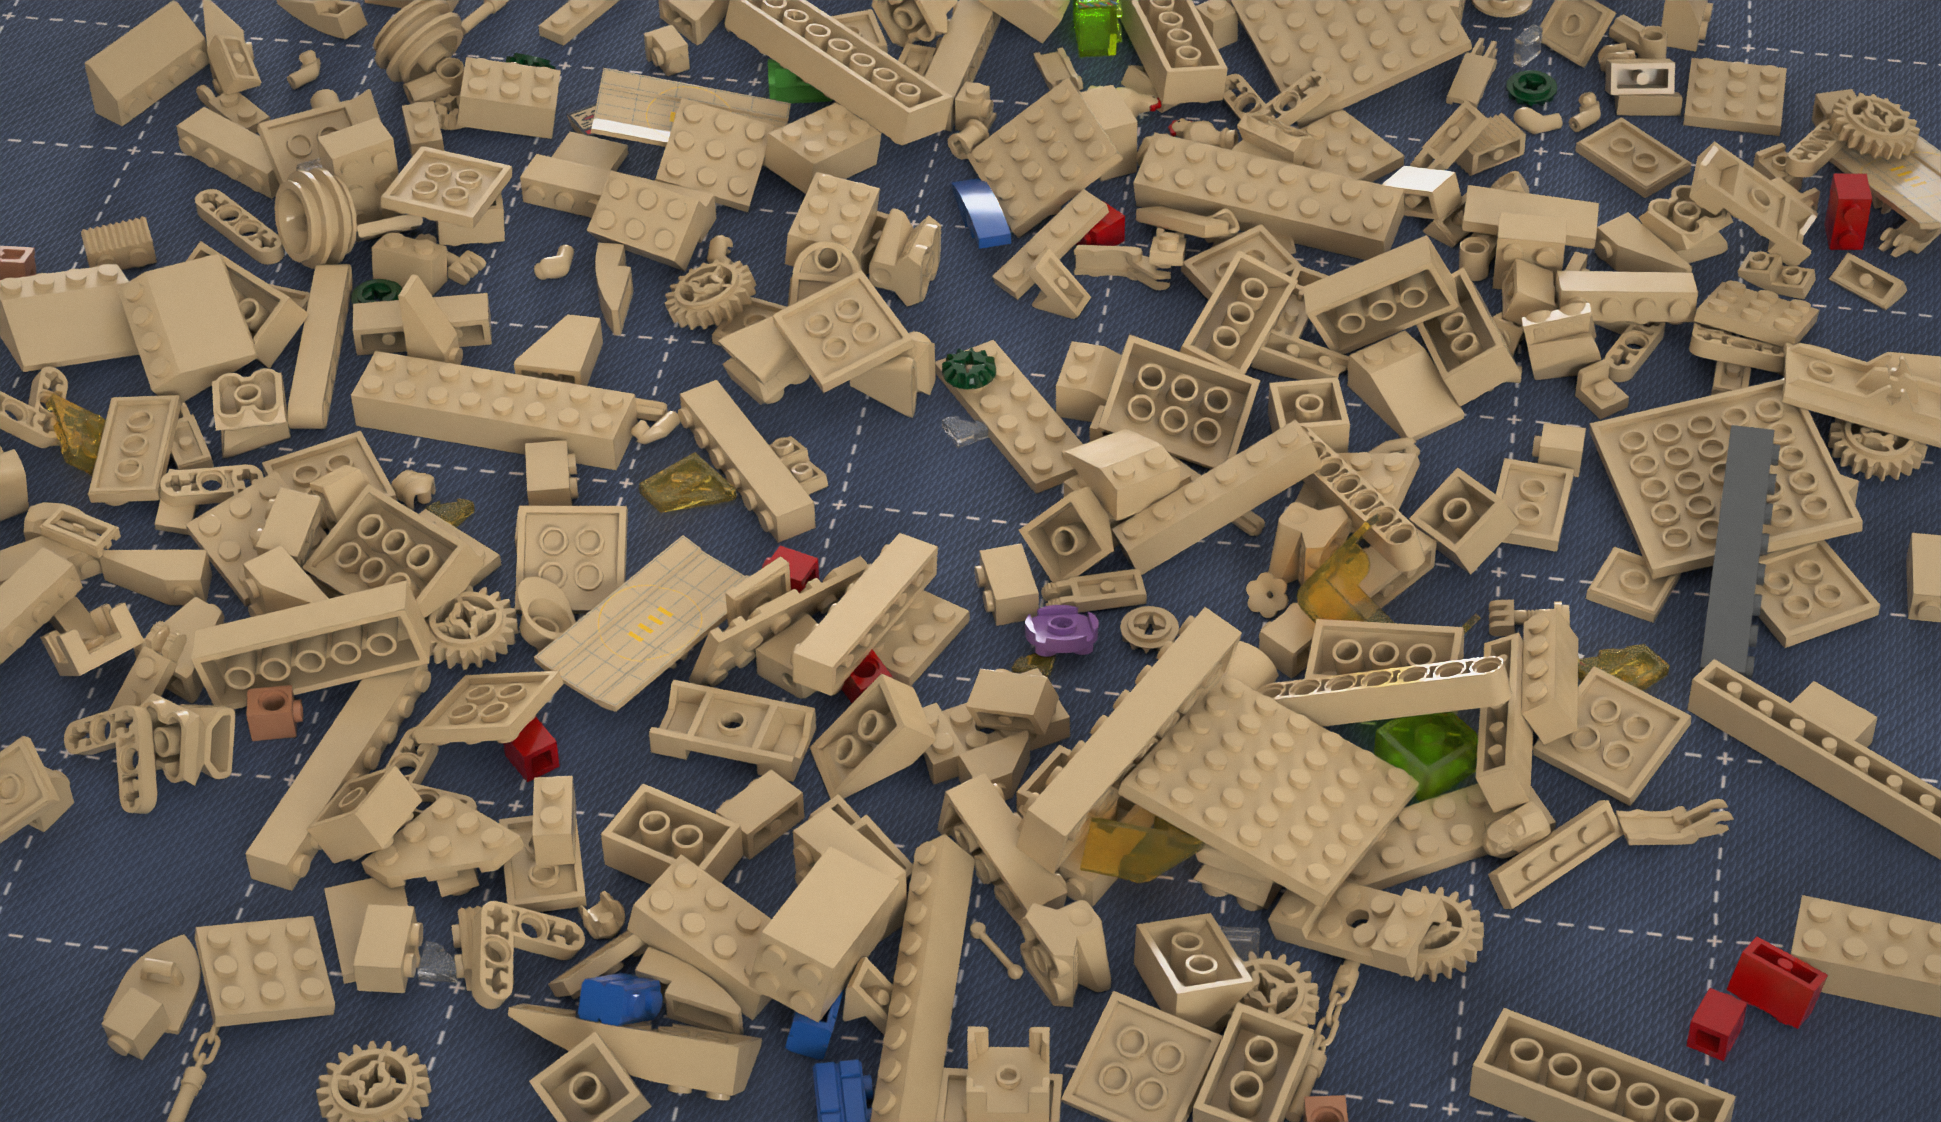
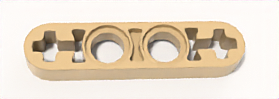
(1813, 151)
(245, 222)

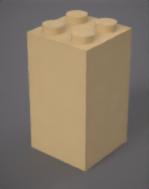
(823, 933)

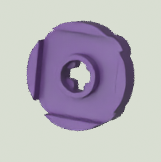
(1061, 630)

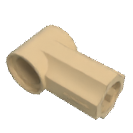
(1647, 41)
(438, 83)
(1477, 254)

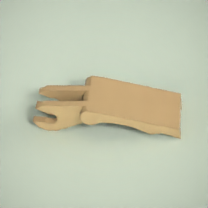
(1056, 68)
(1473, 74)
(1907, 238)
(1119, 261)
(1673, 825)

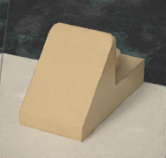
(1059, 288)
(868, 995)

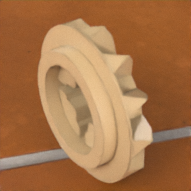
(446, 104)
(1137, 621)

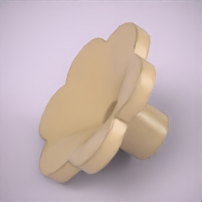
(1261, 598)

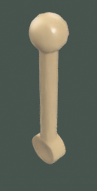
(978, 931)

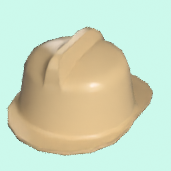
(544, 611)

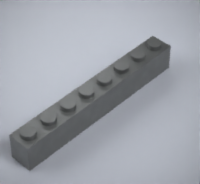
(1738, 549)

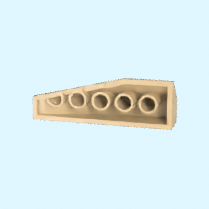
(672, 1055)

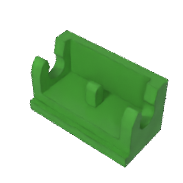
(789, 87)

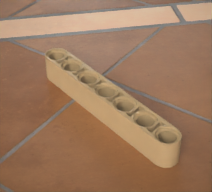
(320, 347)
(1341, 485)
(1396, 691)

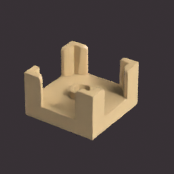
(116, 636)
(1008, 1081)

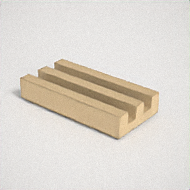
(76, 535)

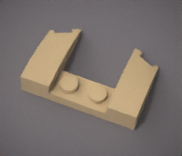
(1285, 352)

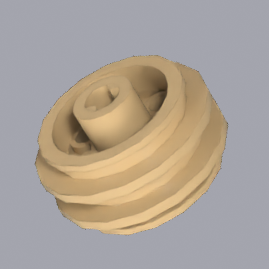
(417, 39)
(315, 217)

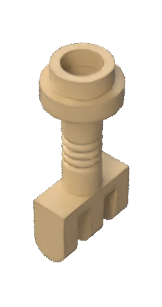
(461, 267)
(1504, 617)

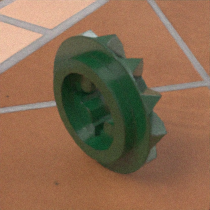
(528, 60)
(1539, 84)
(381, 288)
(979, 375)

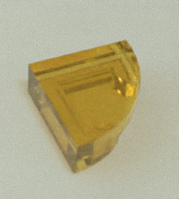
(452, 512)
(1032, 662)

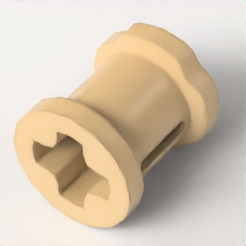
(965, 141)

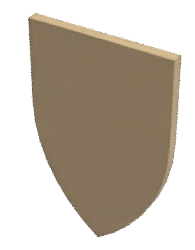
(168, 975)

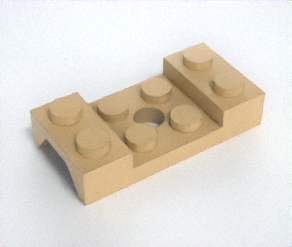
(1731, 184)
(959, 733)
(769, 735)
(1385, 942)

